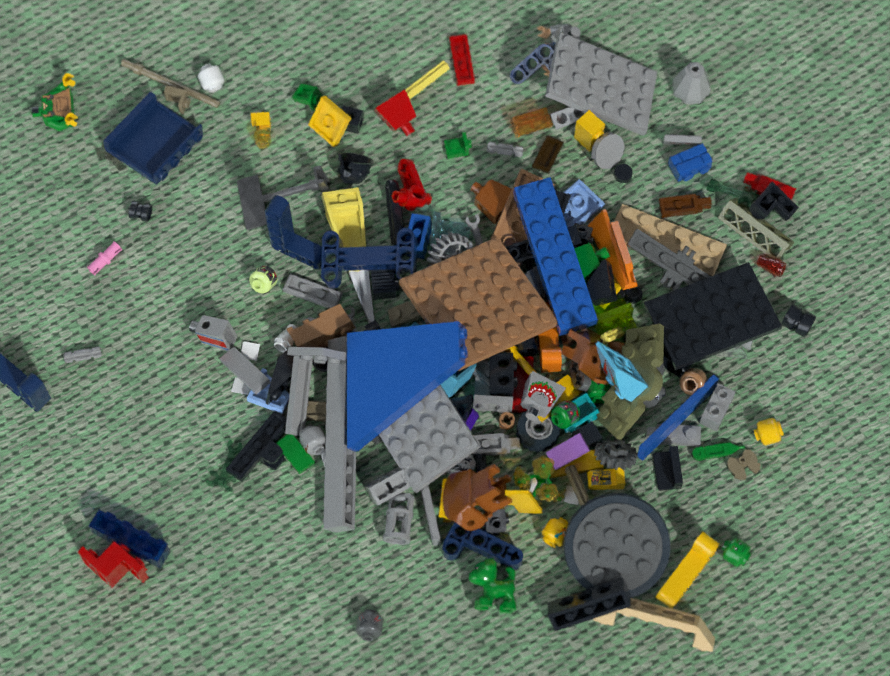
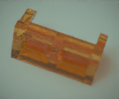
(531, 122)

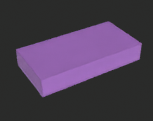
(568, 451)

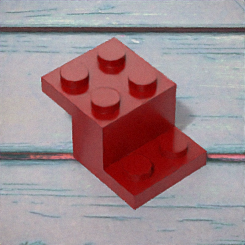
(113, 563)

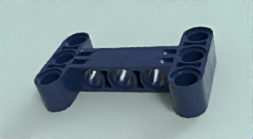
(367, 257)

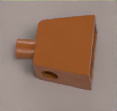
(491, 198)

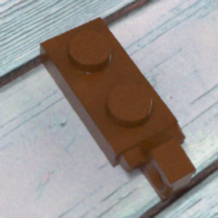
(683, 205)

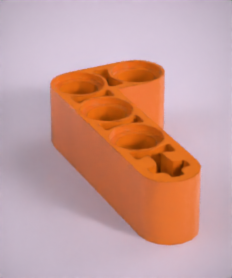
(550, 351)

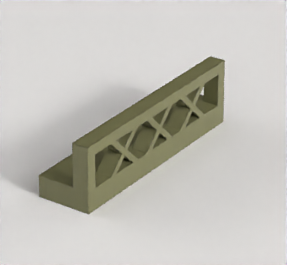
(760, 224)

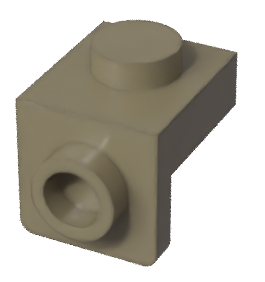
(179, 96)

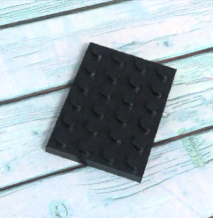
(713, 315)

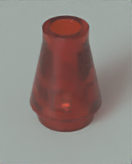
(772, 265)

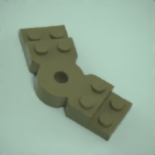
(645, 351)

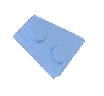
(260, 399)

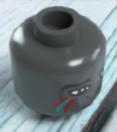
(369, 625)

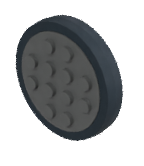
(617, 539)

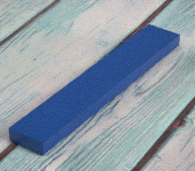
(677, 417)

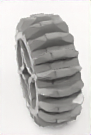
(448, 246)

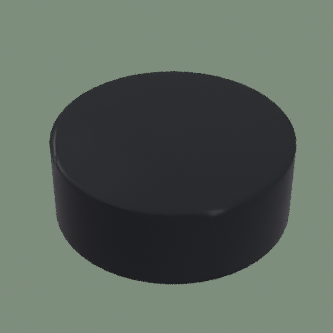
(623, 173)

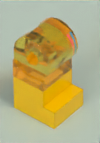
(263, 129)

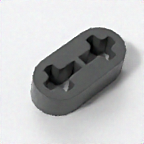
(579, 379)

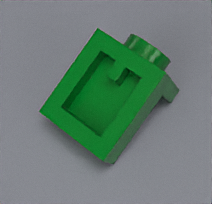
(307, 95)
(457, 146)

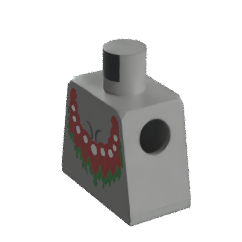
(540, 395)

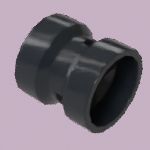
(140, 211)

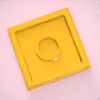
(329, 121)

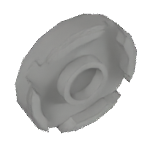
(608, 150)

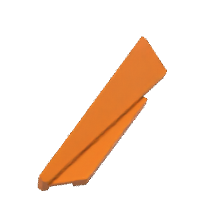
(611, 236)

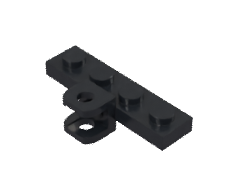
(260, 448)

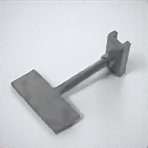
(254, 202)

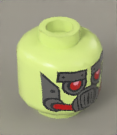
(263, 279)

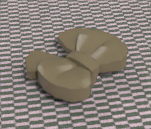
(737, 466)

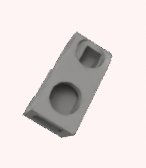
(566, 116)

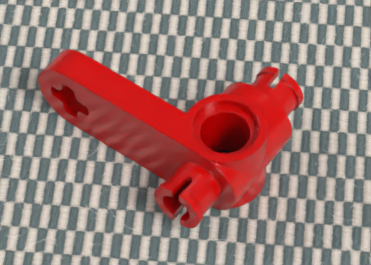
(413, 193)

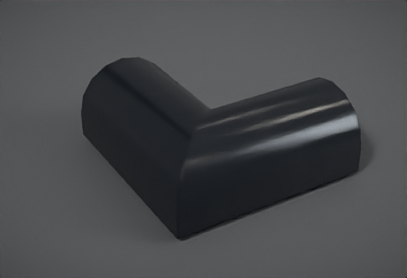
(773, 199)

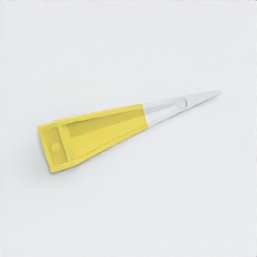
(346, 218)

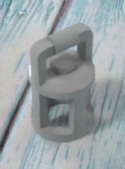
(399, 513)

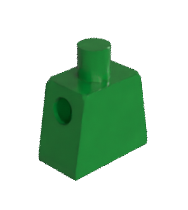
(590, 259)

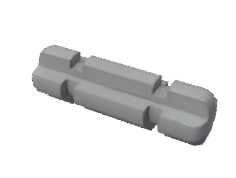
(505, 149)
(83, 354)

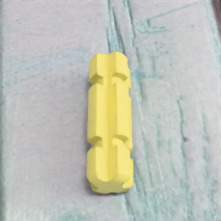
(612, 335)

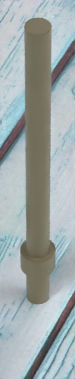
(140, 69)

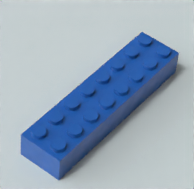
(555, 256)

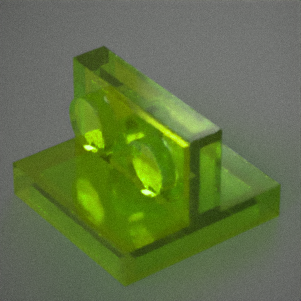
(615, 315)

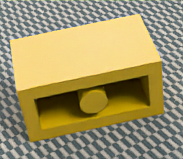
(588, 130)

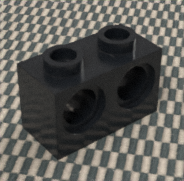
(500, 374)

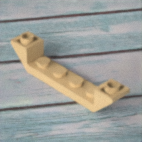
(667, 617)

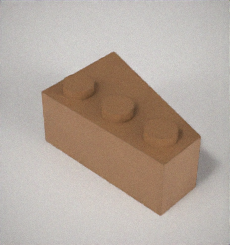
(330, 325)

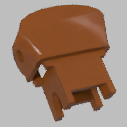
(586, 353)
(467, 489)

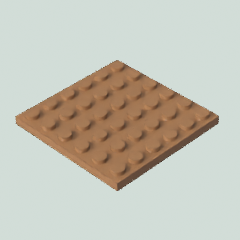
(483, 293)

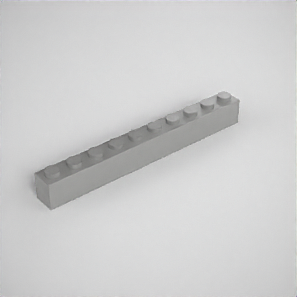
(339, 460)

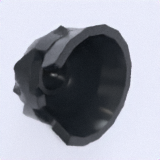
(353, 167)

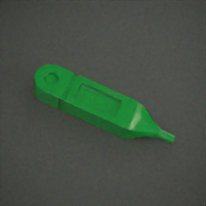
(715, 451)

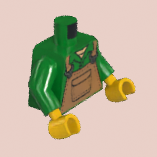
(58, 106)

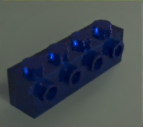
(137, 541)

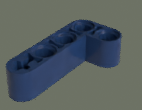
(484, 549)

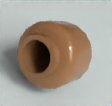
(692, 380)

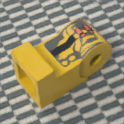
(606, 479)

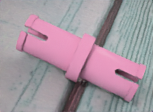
(104, 258)

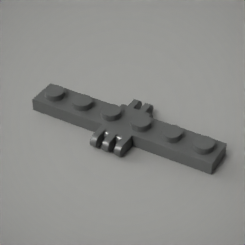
(677, 265)

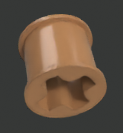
(509, 416)

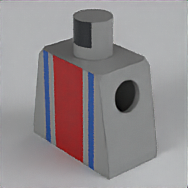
(214, 332)

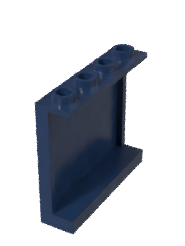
(152, 139)

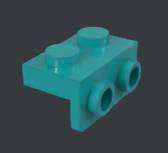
(587, 412)

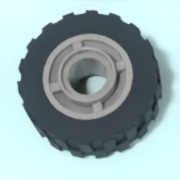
(536, 440)

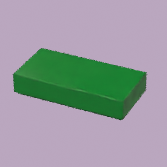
(295, 453)

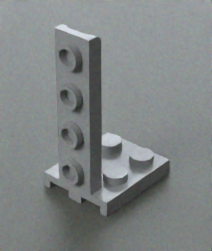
(301, 382)

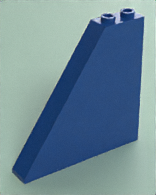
(395, 371)

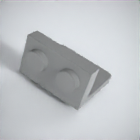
(485, 402)

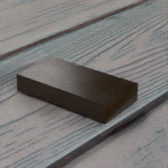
(547, 154)

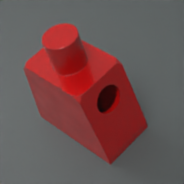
(397, 113)

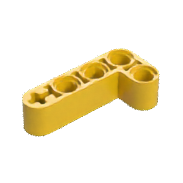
(688, 570)

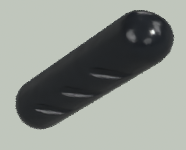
(394, 211)

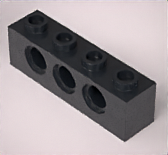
(589, 604)

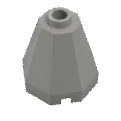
(691, 84)

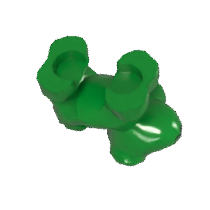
(485, 575)

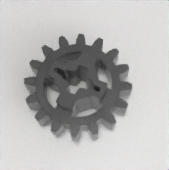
(616, 454)

